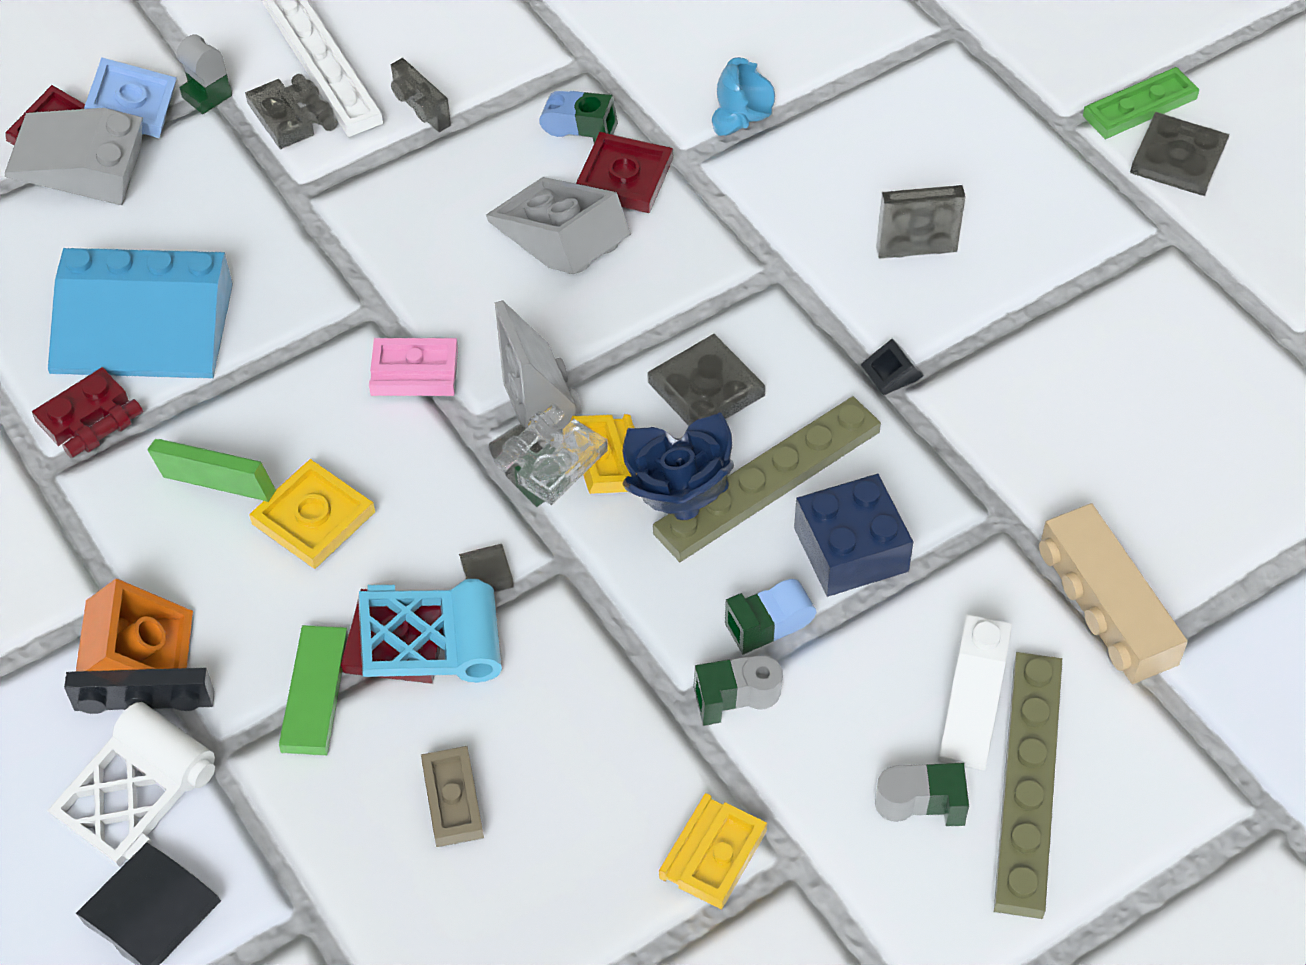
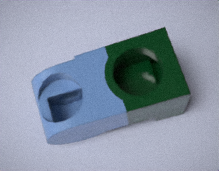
(579, 114)

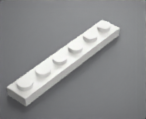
(325, 65)

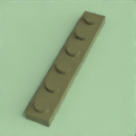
(771, 477)
(1028, 787)

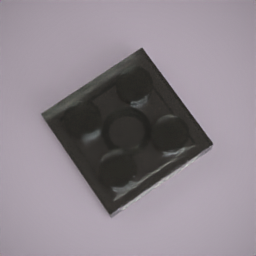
(1179, 153)
(920, 221)
(706, 381)

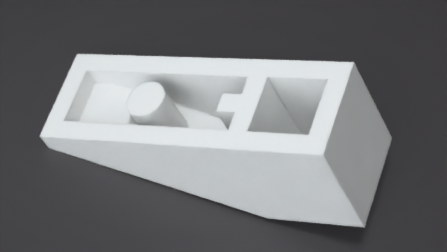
(975, 692)

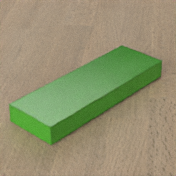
(1140, 102)
(212, 469)
(313, 691)

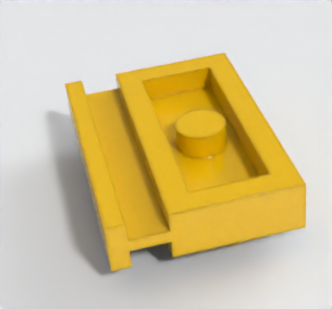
(610, 470)
(713, 851)

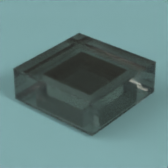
(489, 566)

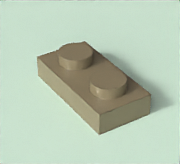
(452, 796)

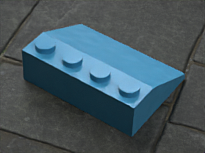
(139, 312)

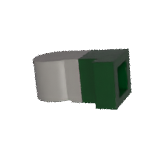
(205, 74)
(736, 684)
(923, 791)

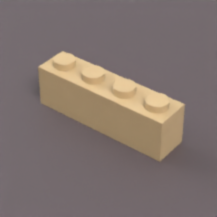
(1112, 594)

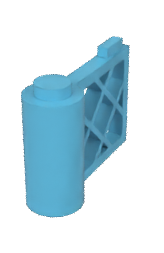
(467, 624)

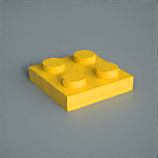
(312, 513)

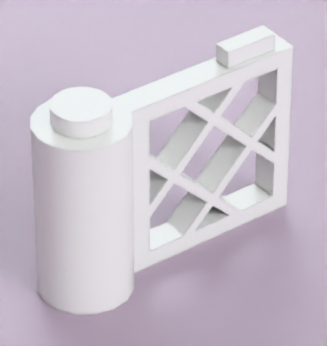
(156, 750)

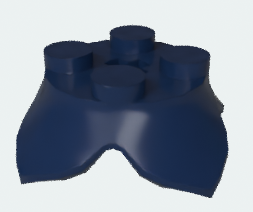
(681, 472)

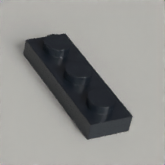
(158, 688)

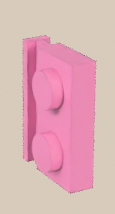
(413, 367)

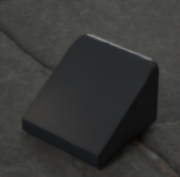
(891, 368)

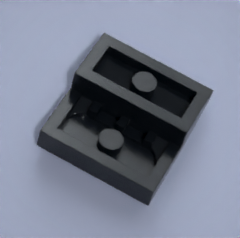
(148, 907)

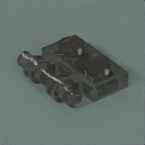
(283, 117)

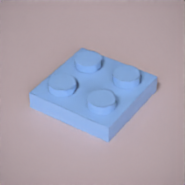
(133, 92)

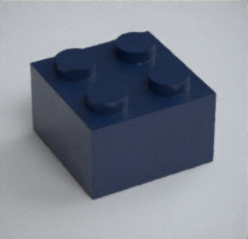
(853, 534)

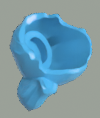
(742, 97)

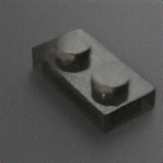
(420, 95)

